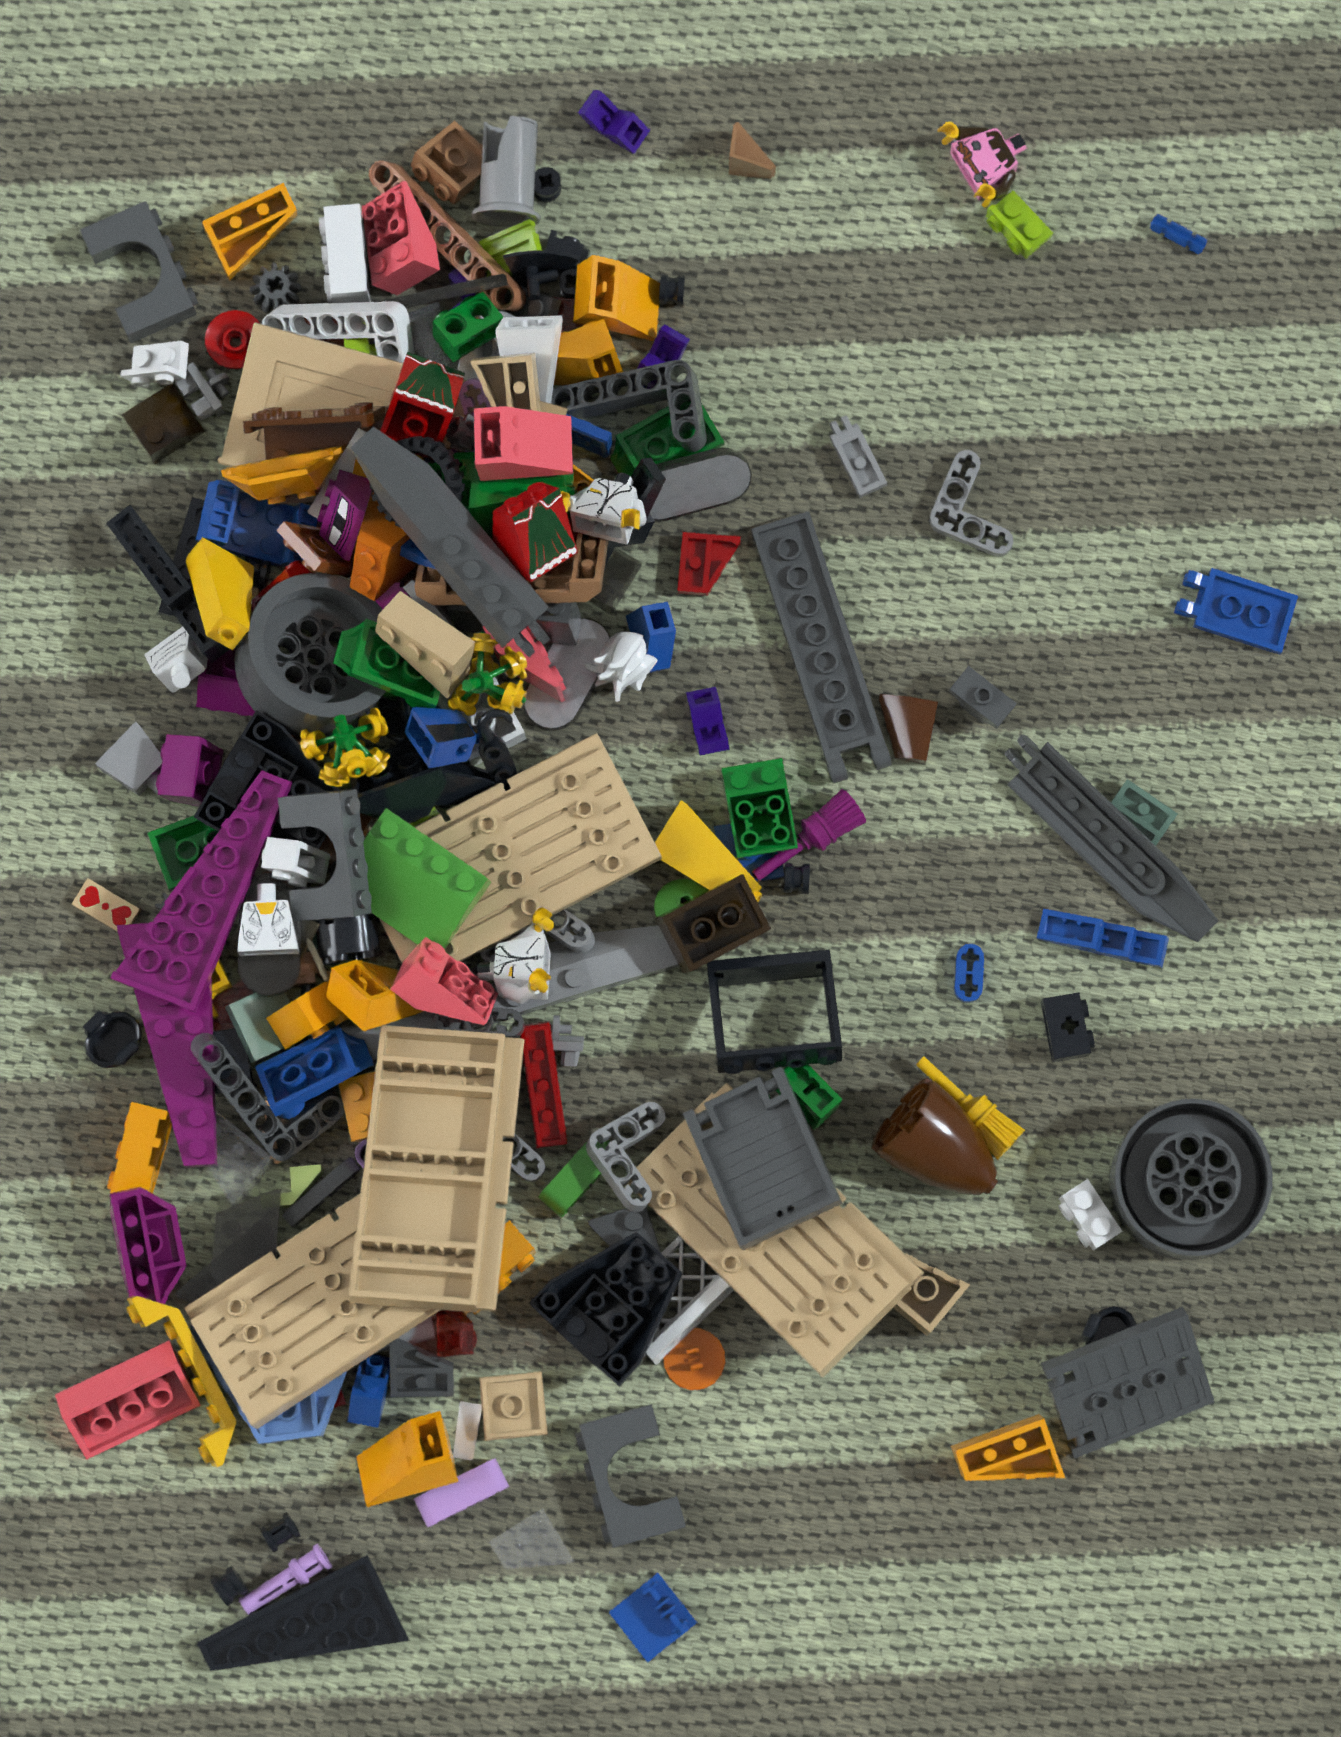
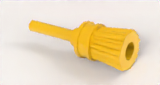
(994, 1126)

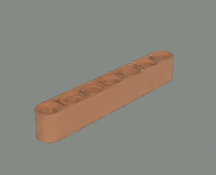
(459, 241)

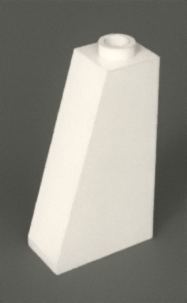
(537, 336)

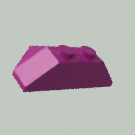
(147, 1243)

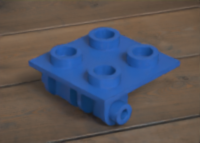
(652, 1617)

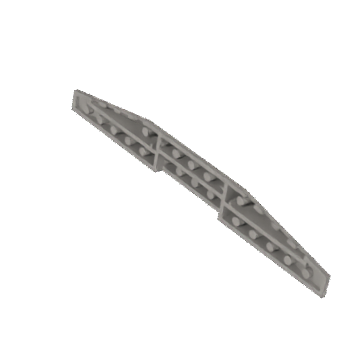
(612, 961)

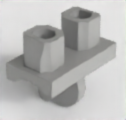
(209, 403)
(568, 1044)

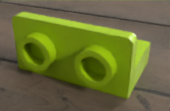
(1018, 224)

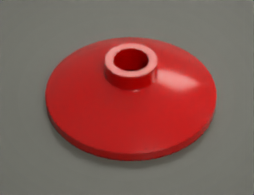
(220, 333)

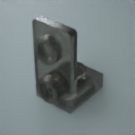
(616, 580)

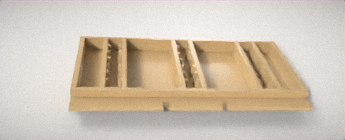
(541, 844)
(436, 1169)
(811, 1284)
(289, 1319)

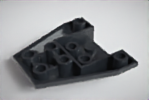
(266, 748)
(611, 1304)

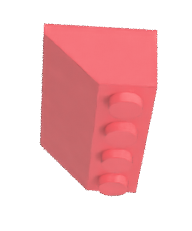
(127, 1400)

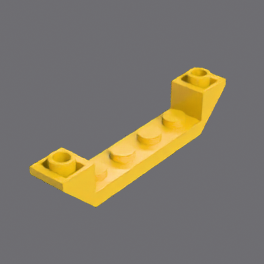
(216, 1442)

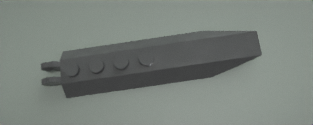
(452, 540)
(1108, 840)

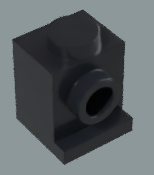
(567, 245)

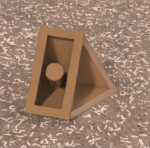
(747, 157)

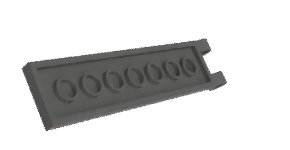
(819, 641)

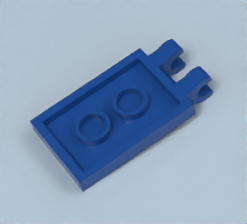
(1239, 609)

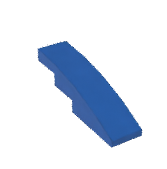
(1102, 938)

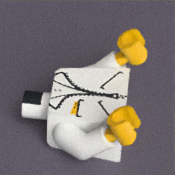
(606, 509)
(522, 963)

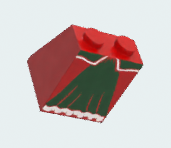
(422, 400)
(534, 530)

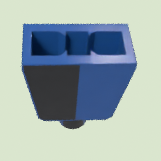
(441, 736)

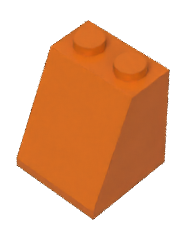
(377, 554)

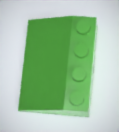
(418, 882)

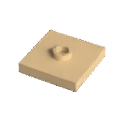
(513, 1406)

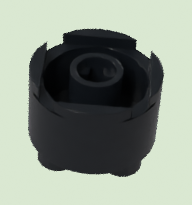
(346, 938)

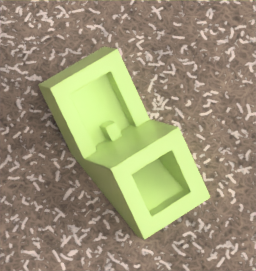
(302, 1180)

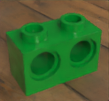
(471, 331)
(813, 1094)

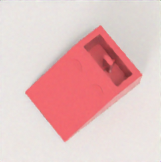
(398, 241)
(521, 443)
(538, 672)
(442, 985)

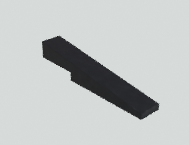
(164, 577)

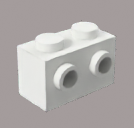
(295, 861)
(1089, 1215)

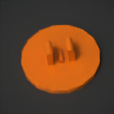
(696, 1360)

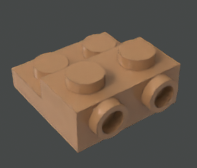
(449, 163)

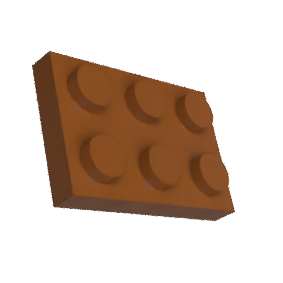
(314, 550)

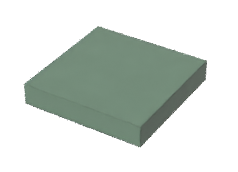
(252, 1026)

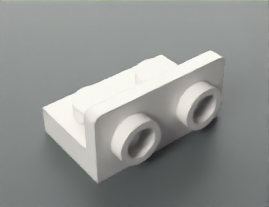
(157, 364)

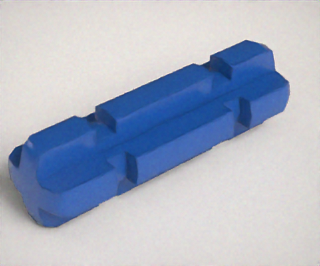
(1178, 234)

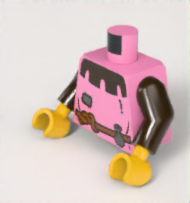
(984, 158)

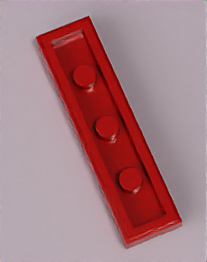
(543, 1085)

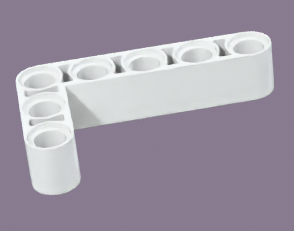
(349, 324)

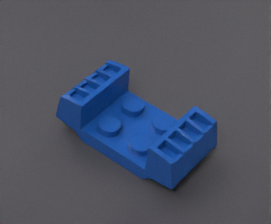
(249, 525)

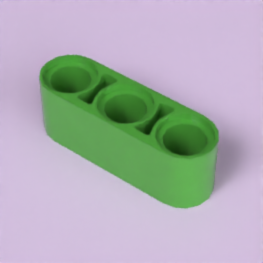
(571, 1181)

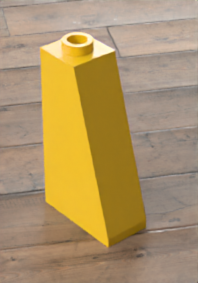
(222, 591)
(698, 853)

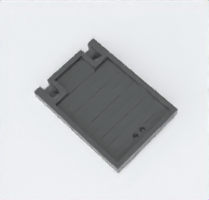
(762, 1159)
(1128, 1382)

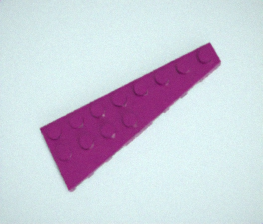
(190, 931)
(184, 1082)

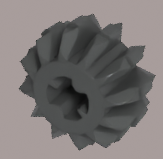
(272, 279)

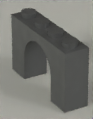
(138, 230)
(559, 622)
(339, 817)
(624, 1521)

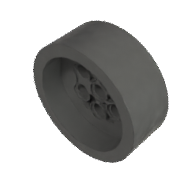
(324, 608)
(1171, 1228)

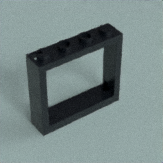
(768, 969)

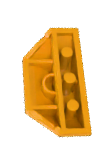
(285, 475)

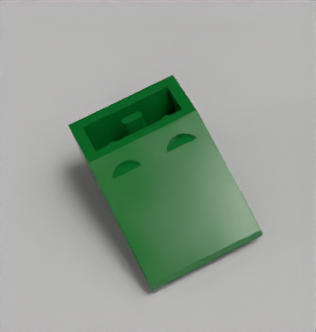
(759, 808)

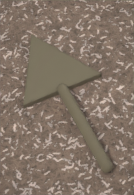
(309, 929)

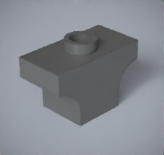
(981, 698)

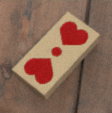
(105, 905)

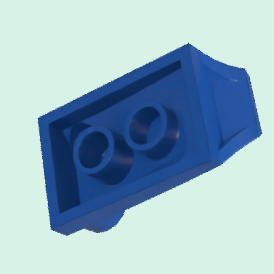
(311, 1070)

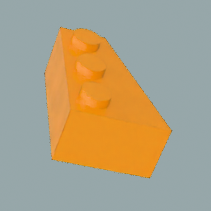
(305, 1016)
(1010, 1453)

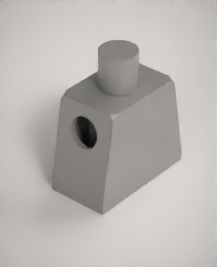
(132, 761)

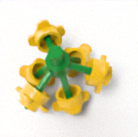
(481, 676)
(347, 749)

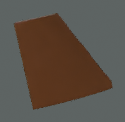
(909, 725)

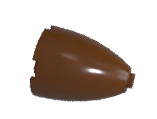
(936, 1142)

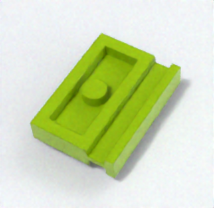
(511, 240)

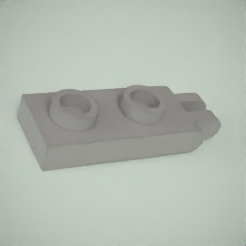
(857, 457)

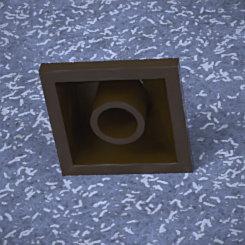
(163, 423)

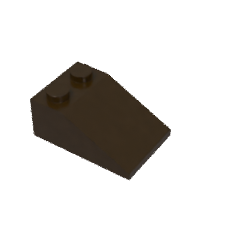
(712, 923)

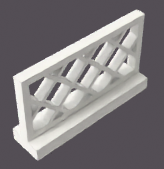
(694, 1312)

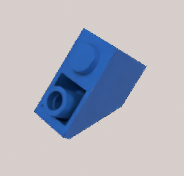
(658, 632)
(369, 1391)

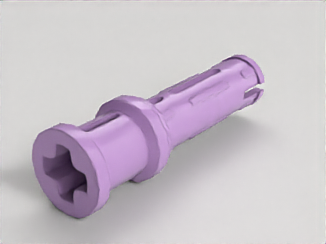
(298, 1572)

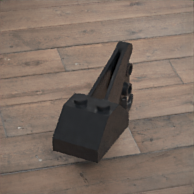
(413, 789)

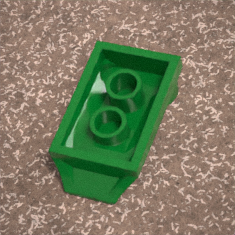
(655, 440)
(375, 662)
(179, 847)

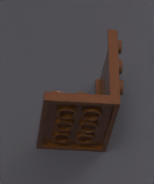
(311, 430)

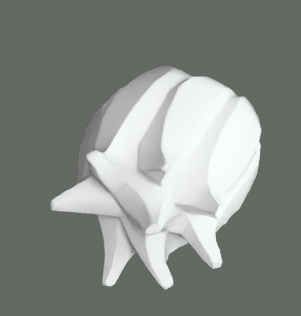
(623, 662)

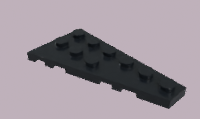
(325, 1617)

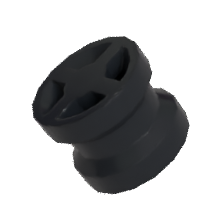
(550, 190)
(671, 289)
(261, 572)
(796, 878)
(229, 1585)

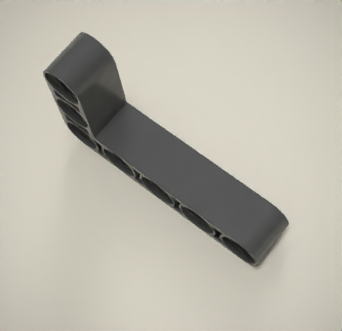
(639, 395)
(256, 1106)

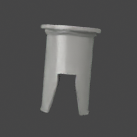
(508, 174)

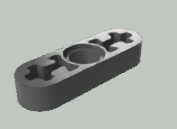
(503, 1014)
(327, 1186)

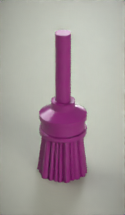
(819, 830)

